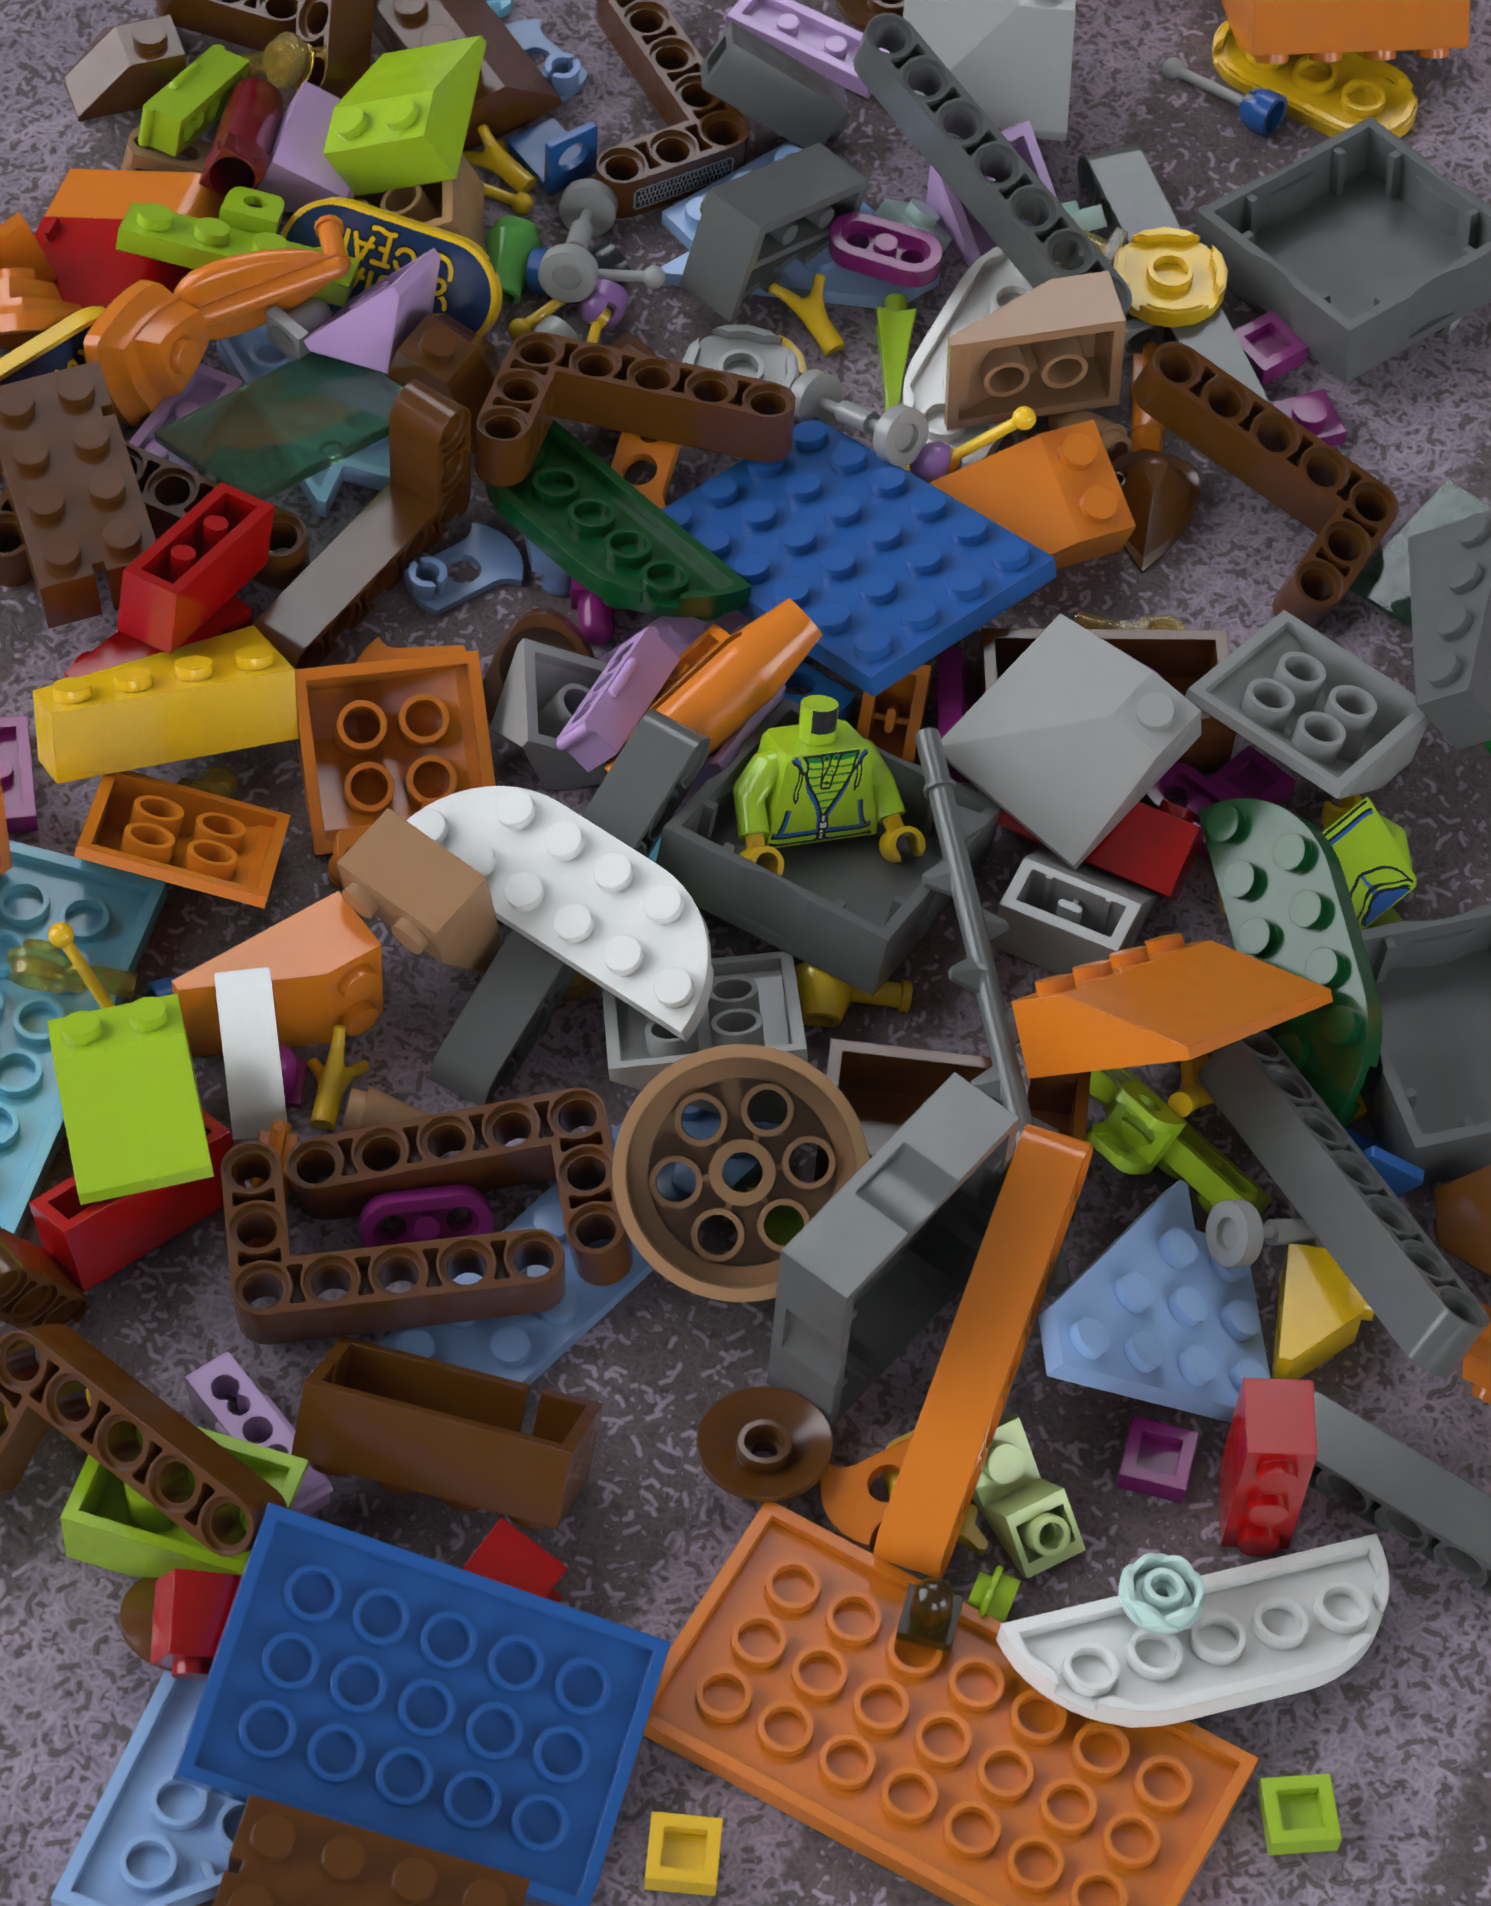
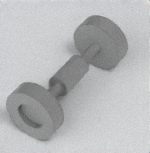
(569, 269)
(897, 434)
(1237, 1233)

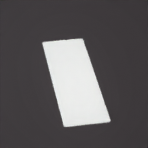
(250, 1050)

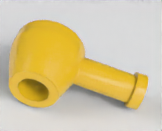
(827, 998)

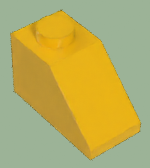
(1315, 1312)

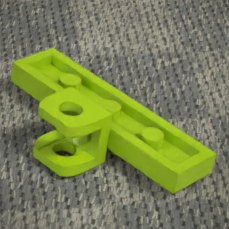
(193, 242)
(1148, 1133)

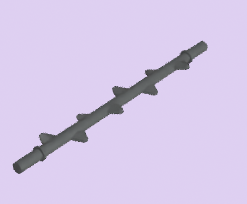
(978, 929)

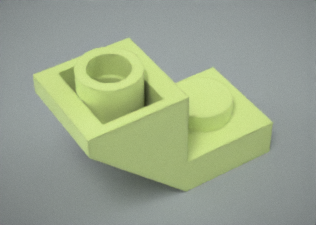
(1021, 1508)

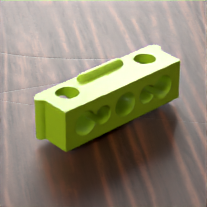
(191, 101)

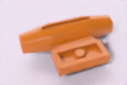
(731, 677)

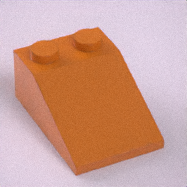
(1051, 493)
(321, 976)

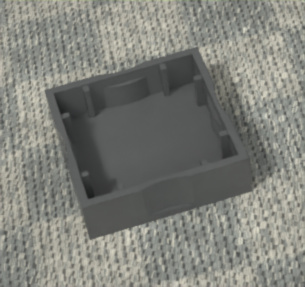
(1355, 248)
(836, 898)
(1435, 1051)
(889, 1248)

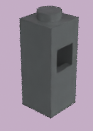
(774, 88)

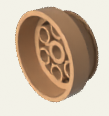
(655, 1136)

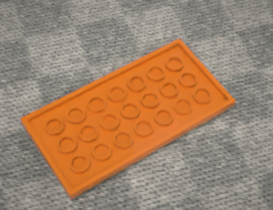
(928, 1752)

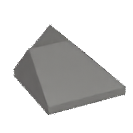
(537, 703)

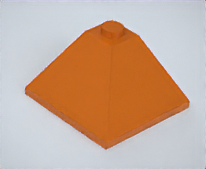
(389, 738)
(184, 837)

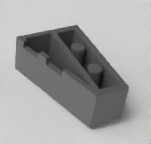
(765, 223)

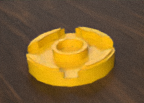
(1171, 277)

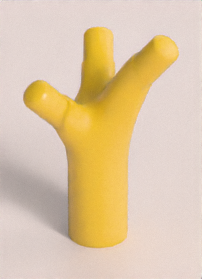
(500, 162)
(813, 314)
(333, 1081)
(1190, 1094)

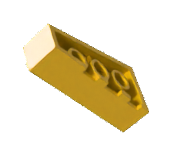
(167, 708)

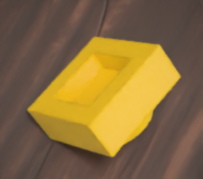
(683, 1853)

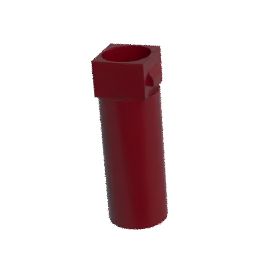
(244, 137)

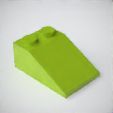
(406, 117)
(129, 1098)
(126, 1534)

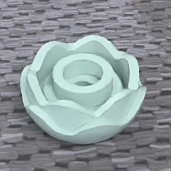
(1163, 1575)

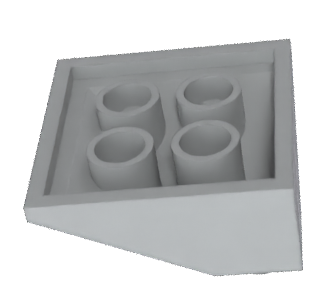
(1005, 55)
(1314, 707)
(1072, 738)
(749, 1003)

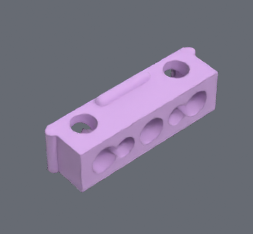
(618, 699)
(255, 1419)

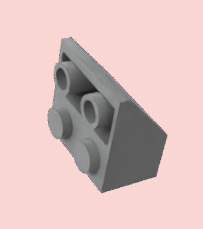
(1068, 914)

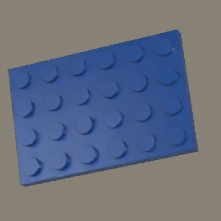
(863, 551)
(424, 1705)

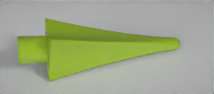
(894, 338)

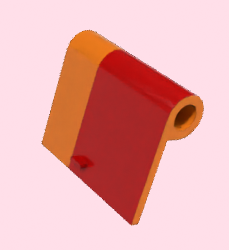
(84, 224)

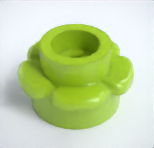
(993, 1594)

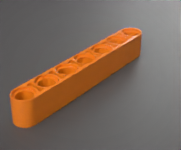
(983, 1351)

